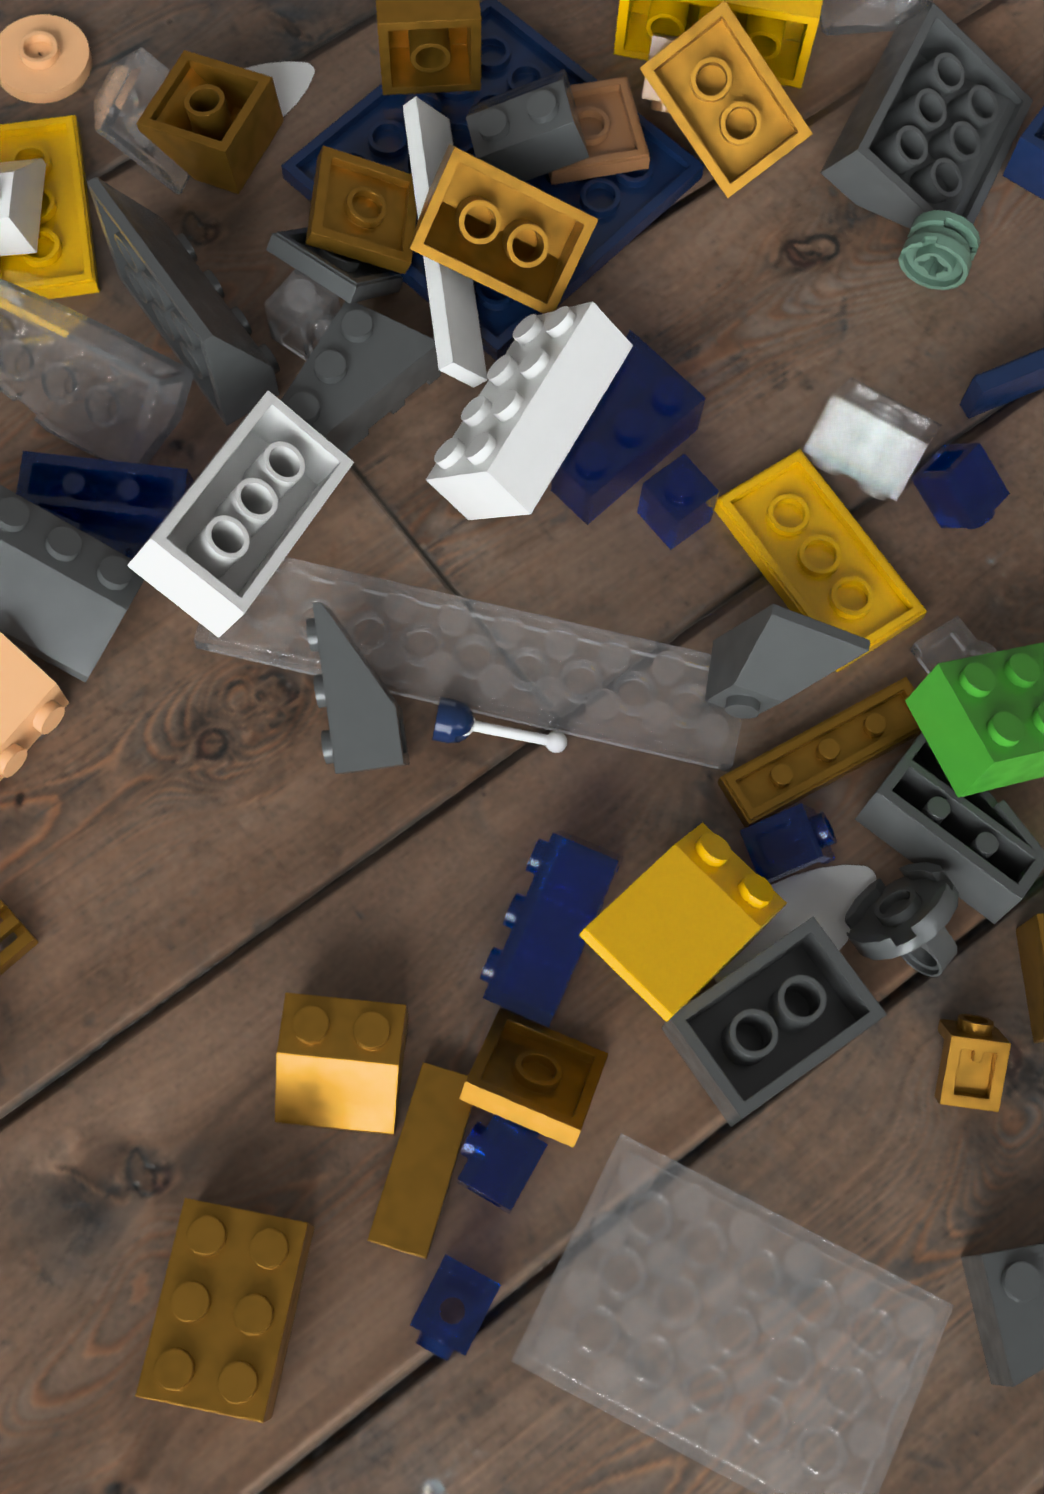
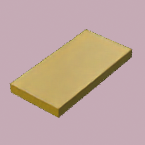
(65, 241)
(818, 552)

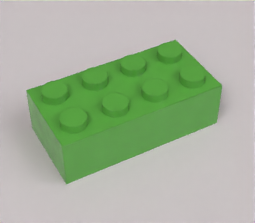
(985, 718)

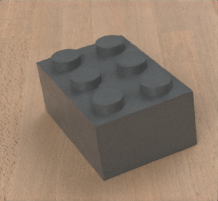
(772, 1020)

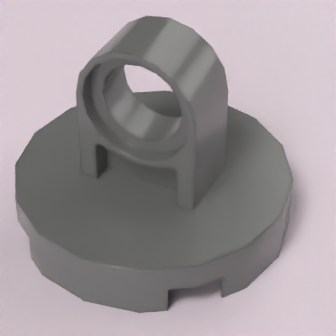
(907, 919)

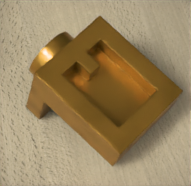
(972, 1063)

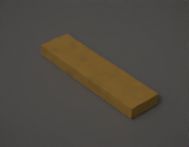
(821, 754)

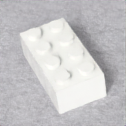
(529, 412)
(242, 515)

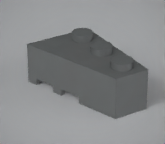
(971, 837)
(1009, 1310)

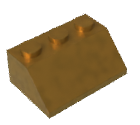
(501, 231)

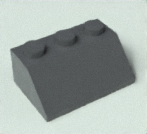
(59, 587)

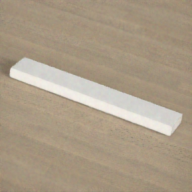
(449, 292)

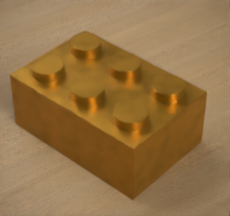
(726, 99)
(226, 1311)

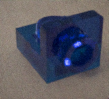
(789, 842)

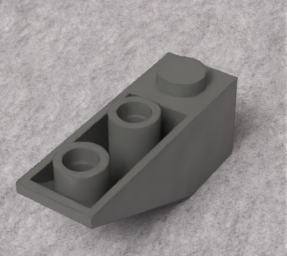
(361, 712)

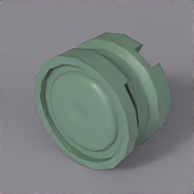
(939, 250)

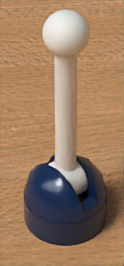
(456, 723)

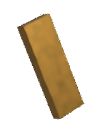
(422, 1163)

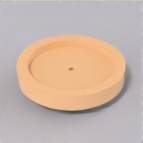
(43, 58)

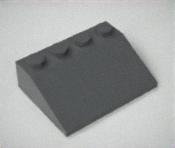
(928, 125)
(185, 305)

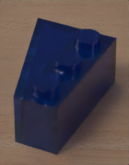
(629, 433)
(103, 497)
(546, 926)

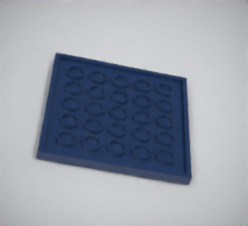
(509, 59)

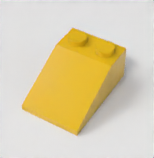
(683, 920)

